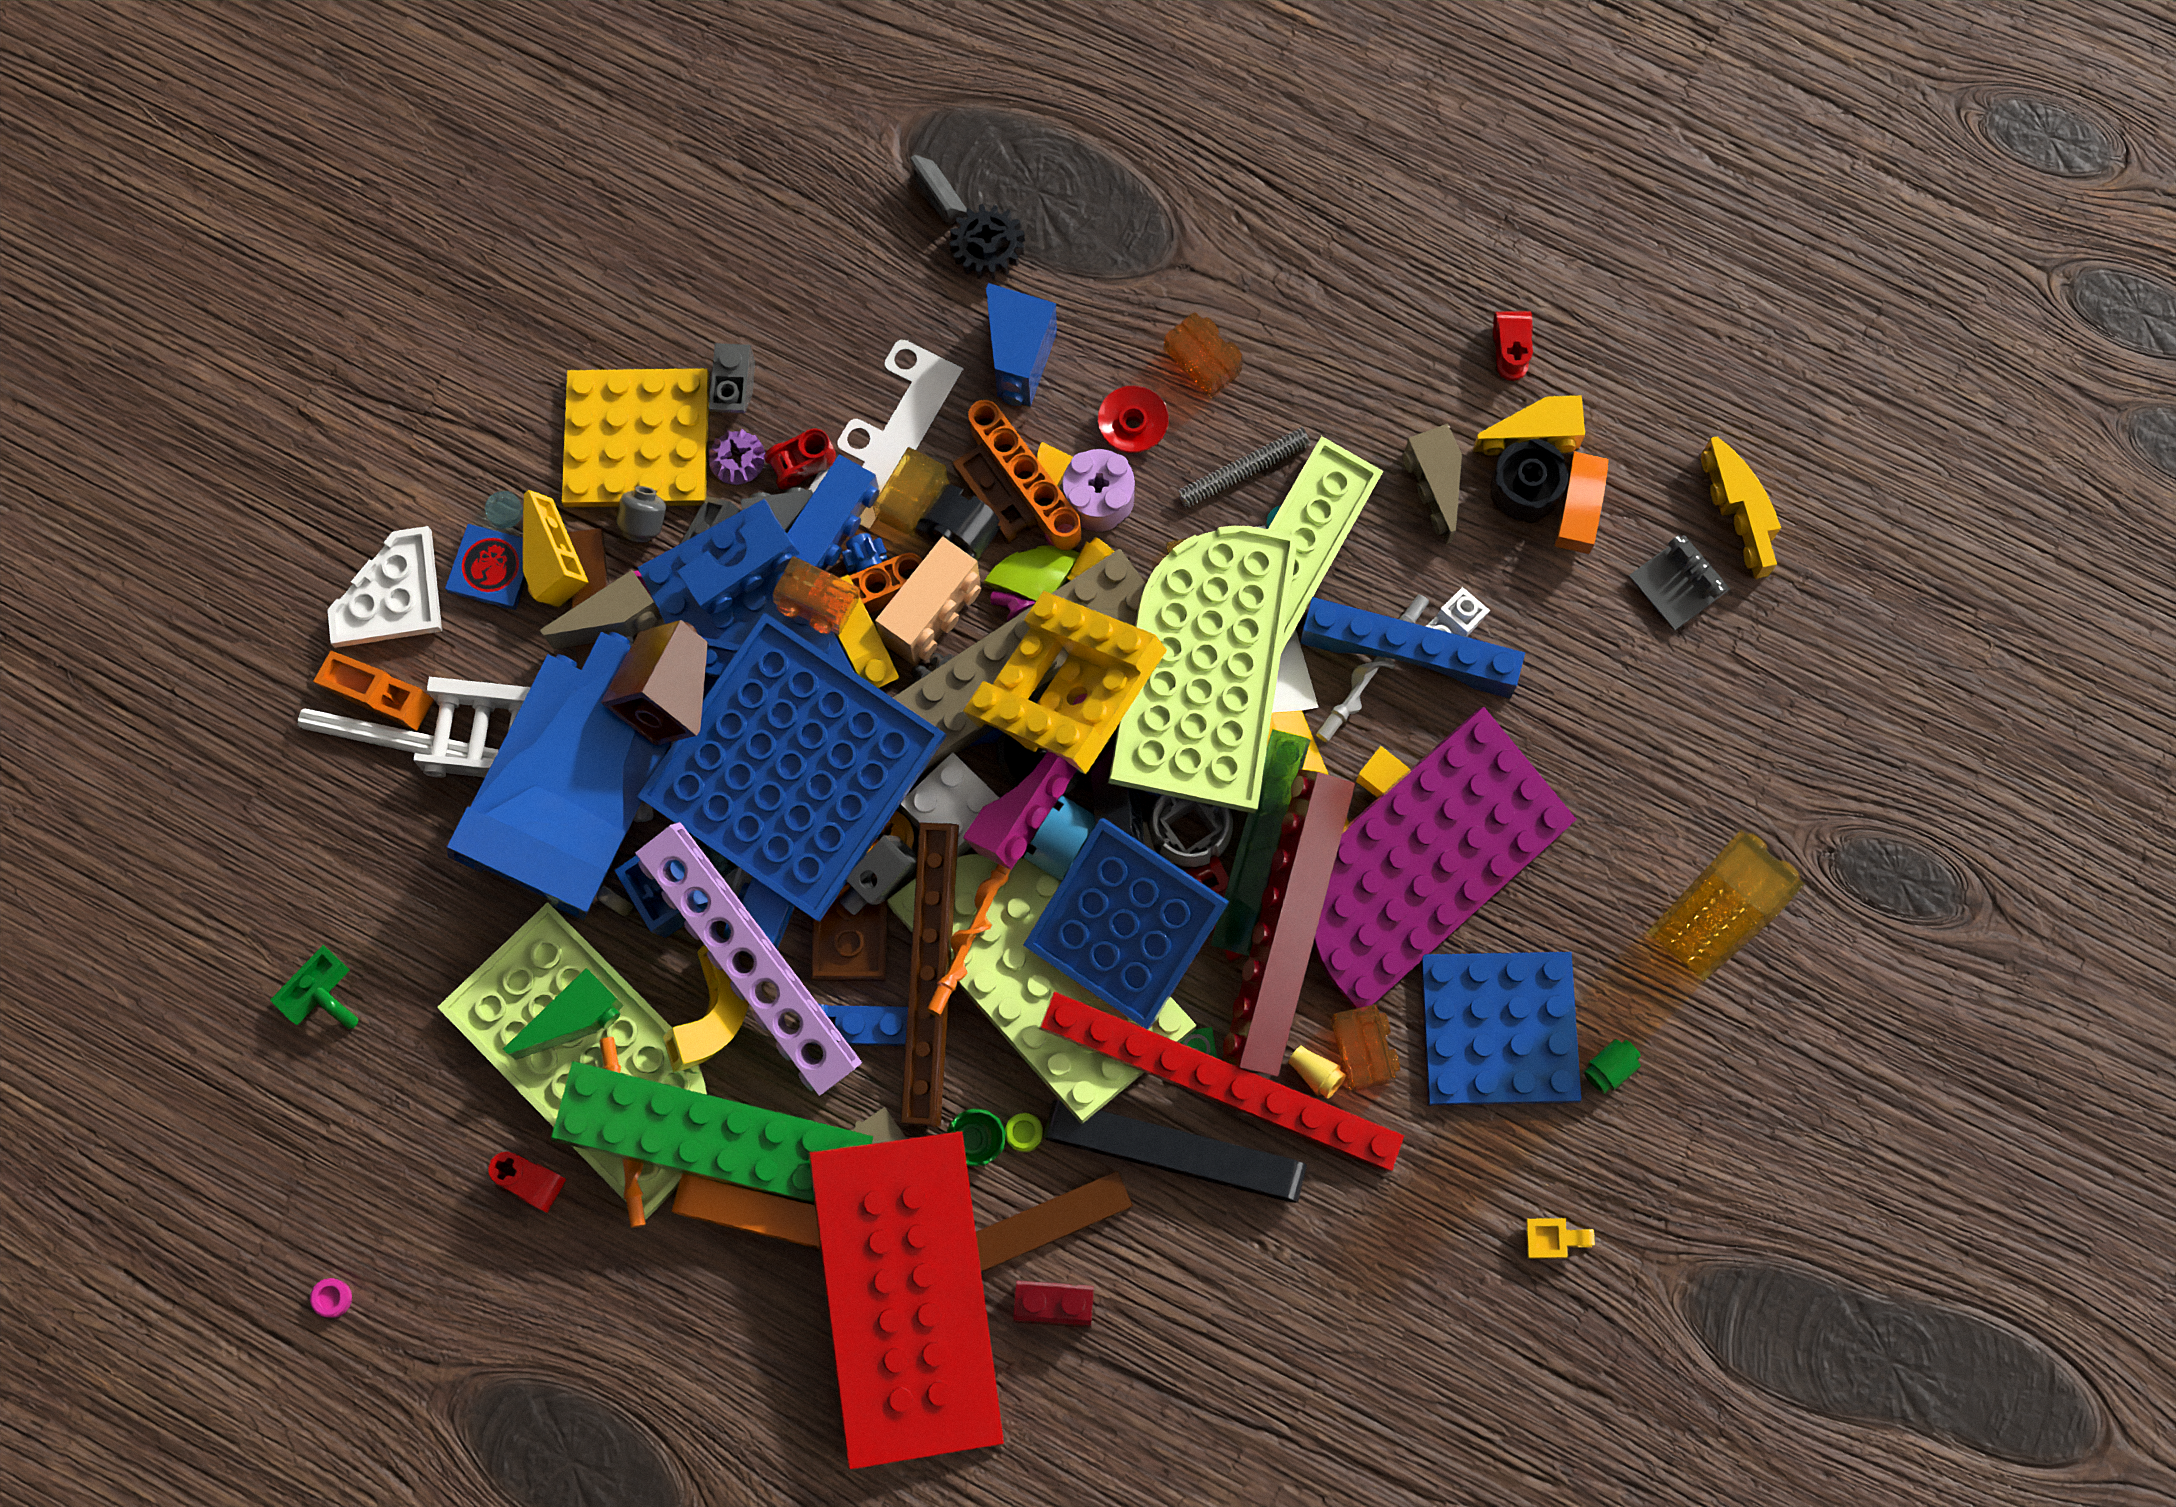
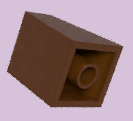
(661, 683)

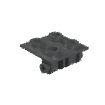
(1679, 582)

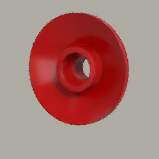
(1133, 404)

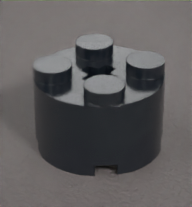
(1526, 499)
(963, 522)

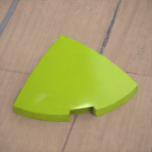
(1033, 572)

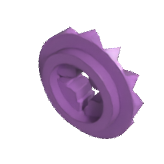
(751, 462)

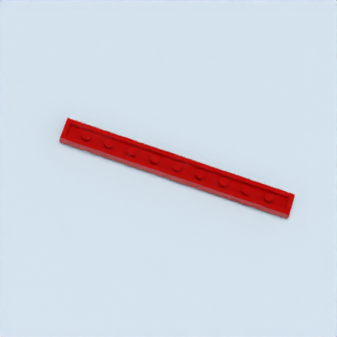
(1221, 1082)

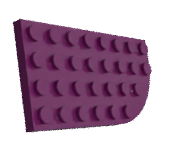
(1432, 856)

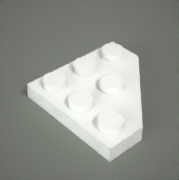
(390, 594)

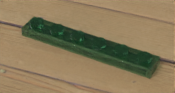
(1259, 842)

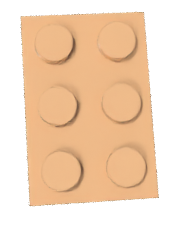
(929, 602)

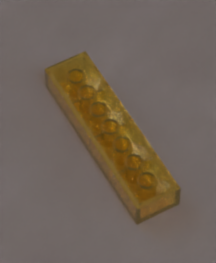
(1726, 905)

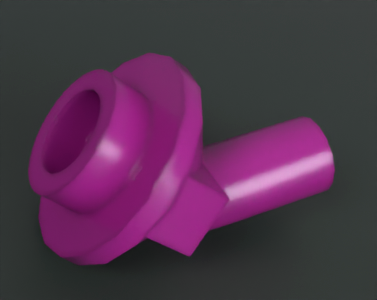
(1012, 601)

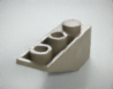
(1437, 467)

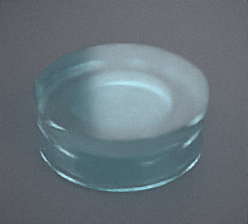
(503, 509)

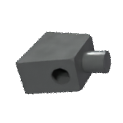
(891, 862)

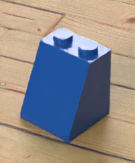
(1021, 341)

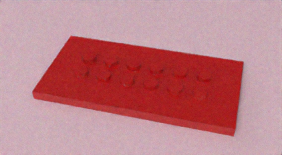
(905, 1299)

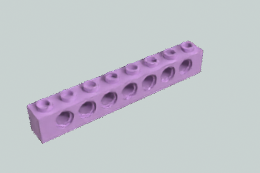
(747, 936)

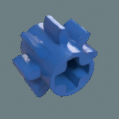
(863, 552)

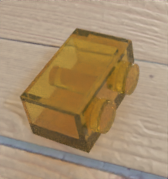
(909, 491)

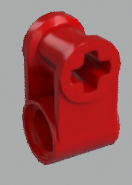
(1513, 340)
(798, 458)
(531, 1182)

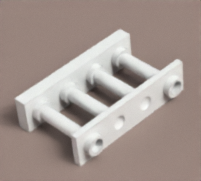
(483, 698)

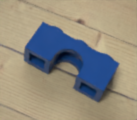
(767, 551)

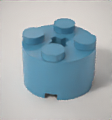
(1061, 838)

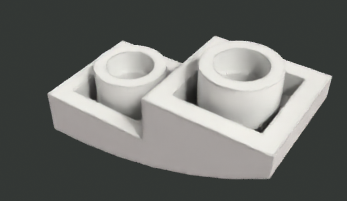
(1460, 614)

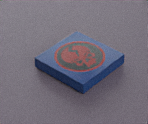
(488, 567)

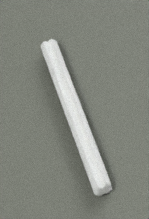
(382, 734)

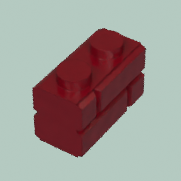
(1053, 1304)

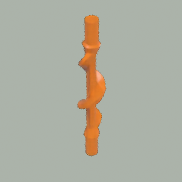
(963, 939)
(631, 1169)

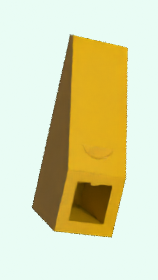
(1551, 419)

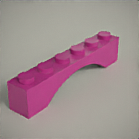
(1010, 822)

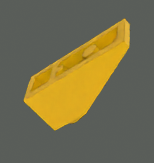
(548, 553)
(865, 647)

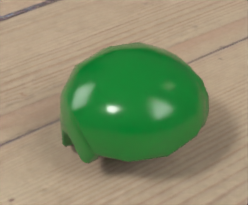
(981, 1135)

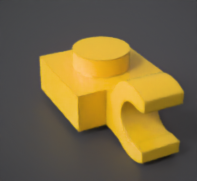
(1550, 1238)

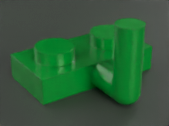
(312, 987)

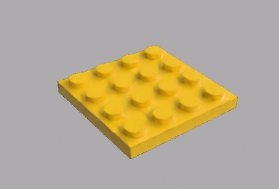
(633, 433)

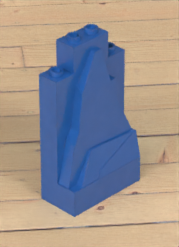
(560, 785)

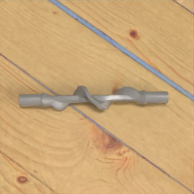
(1361, 677)

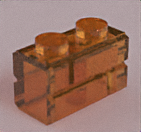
(1203, 353)
(815, 596)
(1364, 1047)

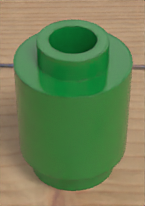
(1613, 1065)

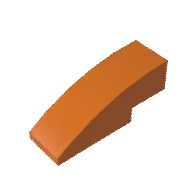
(1582, 503)
(374, 690)

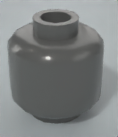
(640, 514)

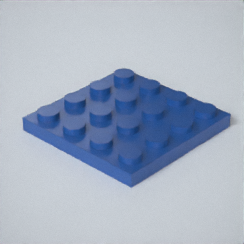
(1125, 923)
(1500, 1028)

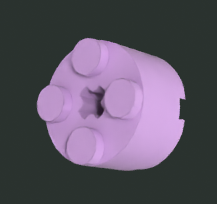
(1105, 471)

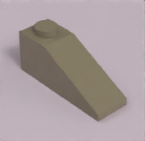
(617, 608)

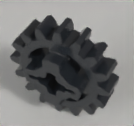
(985, 257)

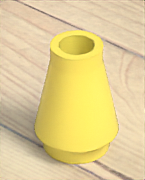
(1319, 1073)

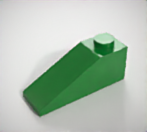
(573, 1014)

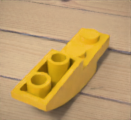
(1740, 492)

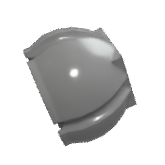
(1170, 809)

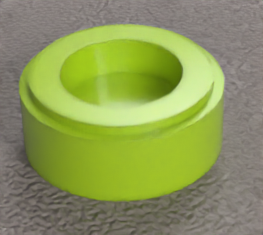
(1024, 1132)

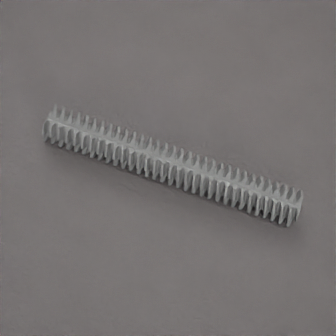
(1244, 466)

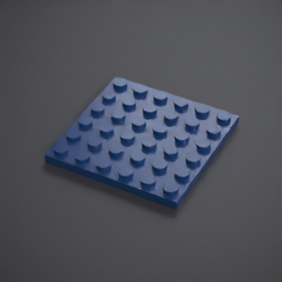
(793, 766)

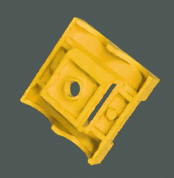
(1104, 661)

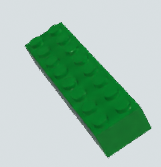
(693, 1132)

